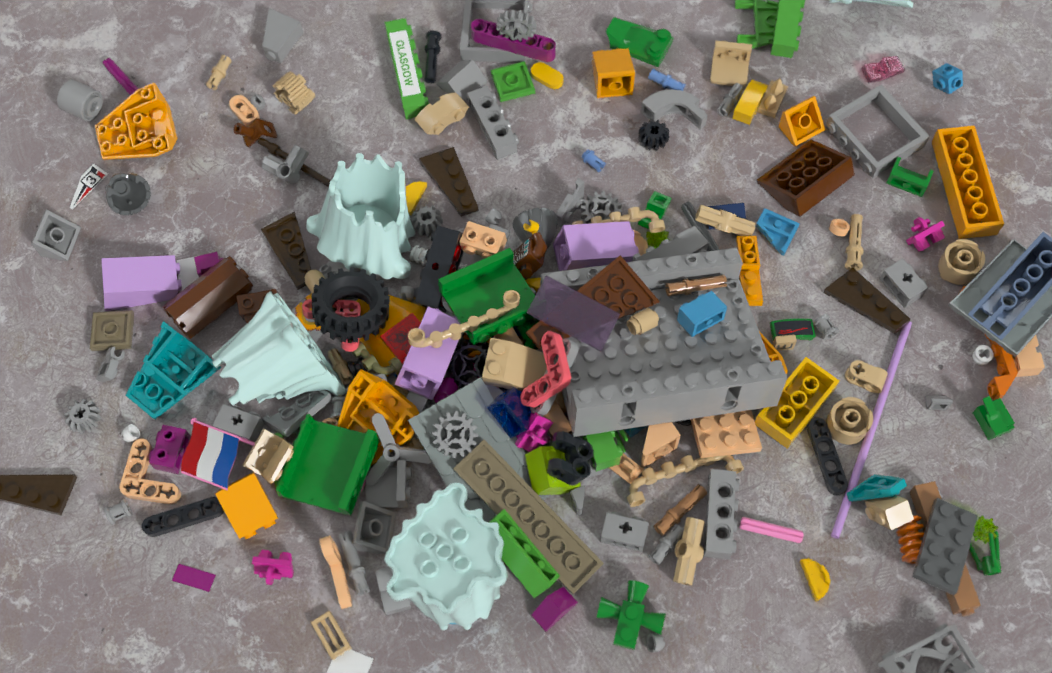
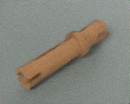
(687, 286)
(676, 513)

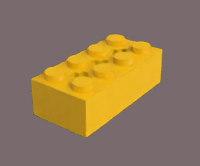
(798, 415)

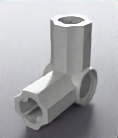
(293, 164)

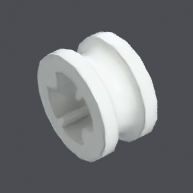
(980, 350)

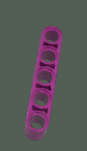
(535, 47)

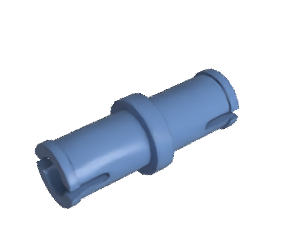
(665, 80)

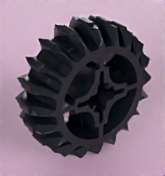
(461, 356)

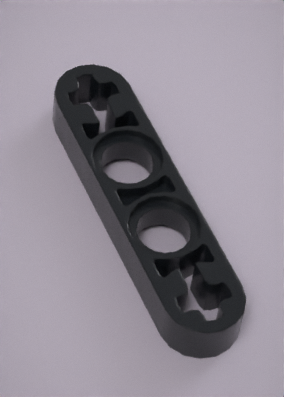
(824, 456)
(183, 519)

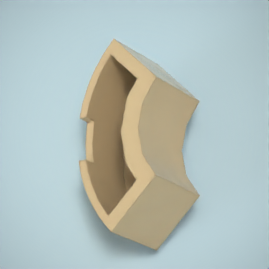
(442, 113)

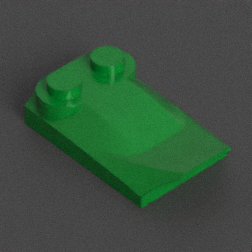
(643, 42)

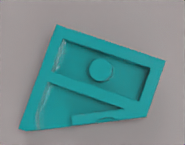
(877, 487)

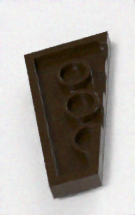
(451, 179)
(288, 245)
(867, 300)
(38, 492)

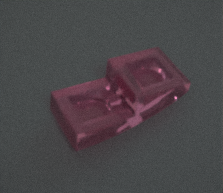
(885, 69)

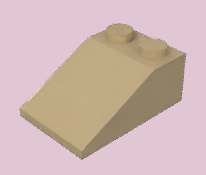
(512, 365)

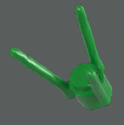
(990, 564)

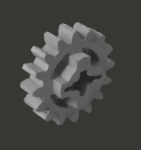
(516, 25)
(600, 205)
(462, 442)

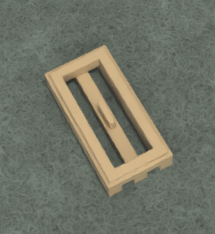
(340, 651)

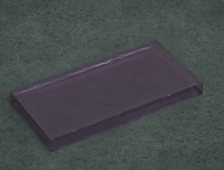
(573, 313)

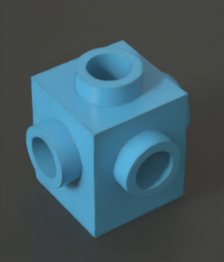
(947, 78)

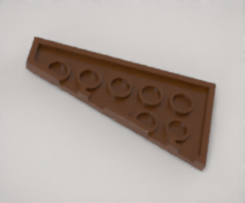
(613, 287)

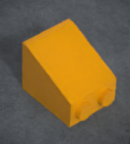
(613, 73)
(247, 506)

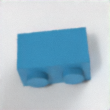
(701, 313)

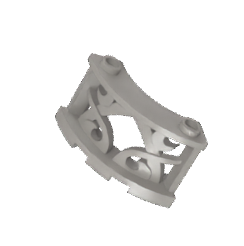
(938, 652)

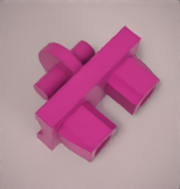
(934, 232)
(535, 434)
(273, 568)

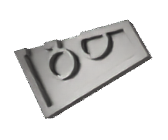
(290, 418)

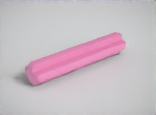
(771, 530)

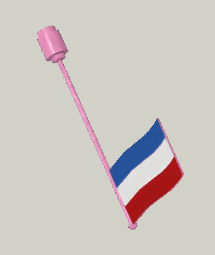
(212, 454)

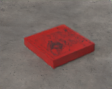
(397, 337)

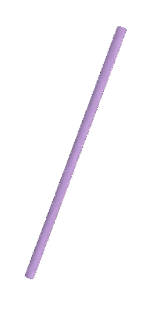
(870, 434)

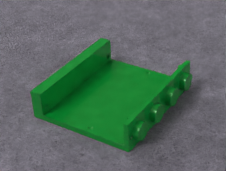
(482, 287)
(328, 466)

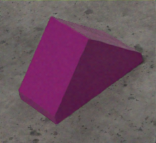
(554, 608)

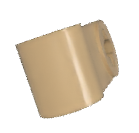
(867, 376)

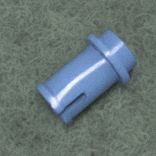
(589, 157)

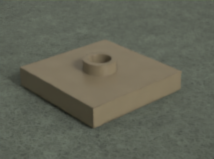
(112, 330)

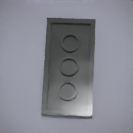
(945, 546)

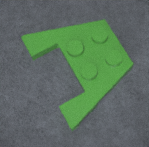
(764, 21)

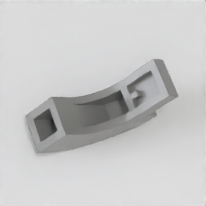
(675, 102)

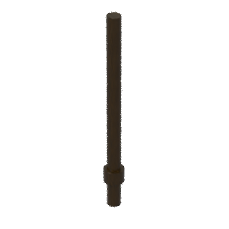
(276, 150)

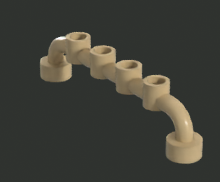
(634, 215)
(417, 338)
(669, 470)

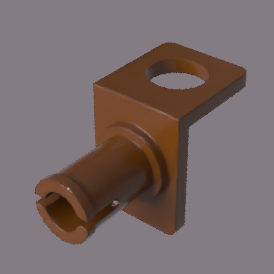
(254, 131)

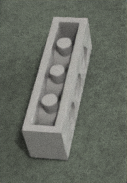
(500, 145)
(713, 545)

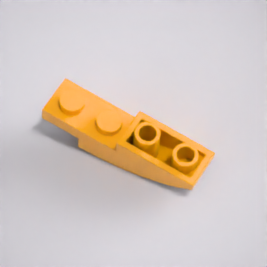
(749, 273)

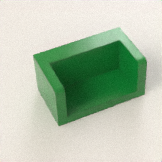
(908, 180)

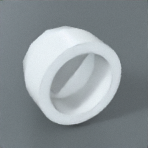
(130, 433)

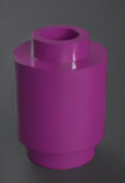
(446, 389)

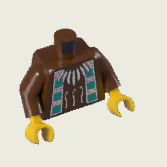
(531, 253)

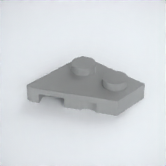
(571, 203)

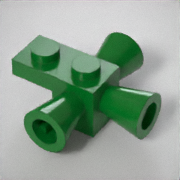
(631, 615)

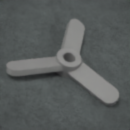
(387, 459)

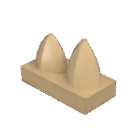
(772, 98)

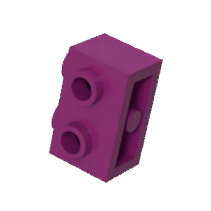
(169, 449)

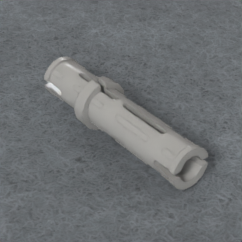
(356, 570)

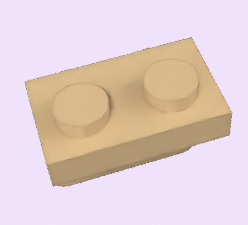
(730, 63)
(269, 456)

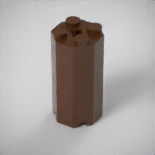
(208, 297)

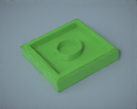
(512, 81)

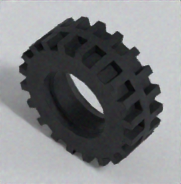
(352, 285)

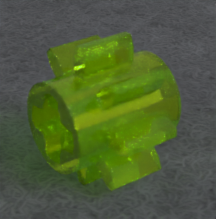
(655, 239)
(985, 524)

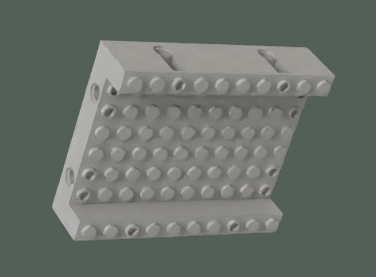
(665, 370)

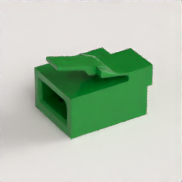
(993, 418)

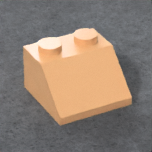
(659, 442)

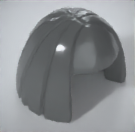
(127, 193)
(544, 217)

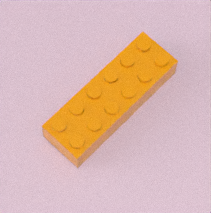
(967, 182)

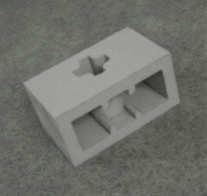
(903, 282)
(232, 415)
(613, 530)

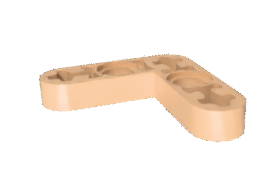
(138, 479)
(334, 559)

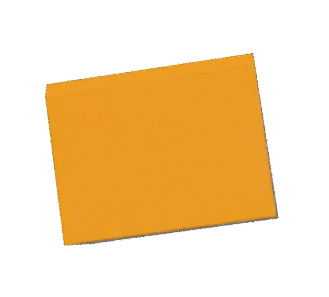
(802, 121)

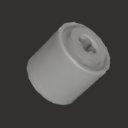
(79, 100)

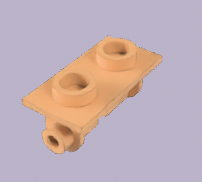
(627, 469)

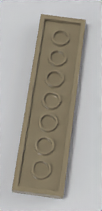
(504, 489)

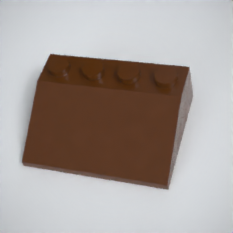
(807, 176)

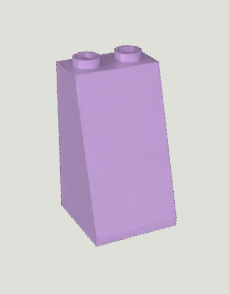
(593, 244)
(139, 281)
(426, 366)

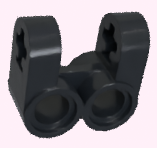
(576, 455)

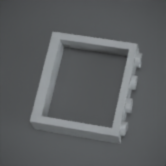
(489, 54)
(899, 117)

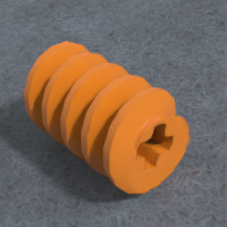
(910, 540)

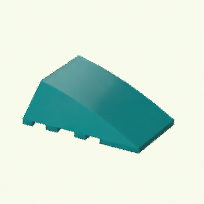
(169, 372)

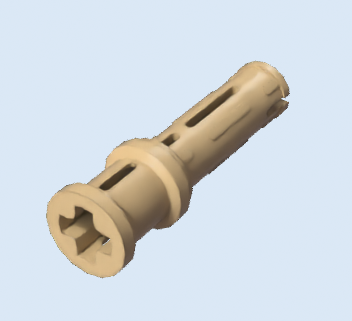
(854, 249)

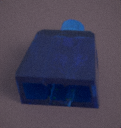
(510, 412)

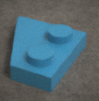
(777, 229)

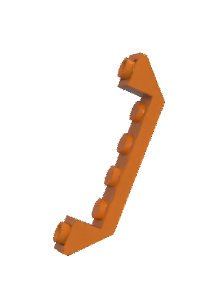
(1006, 369)

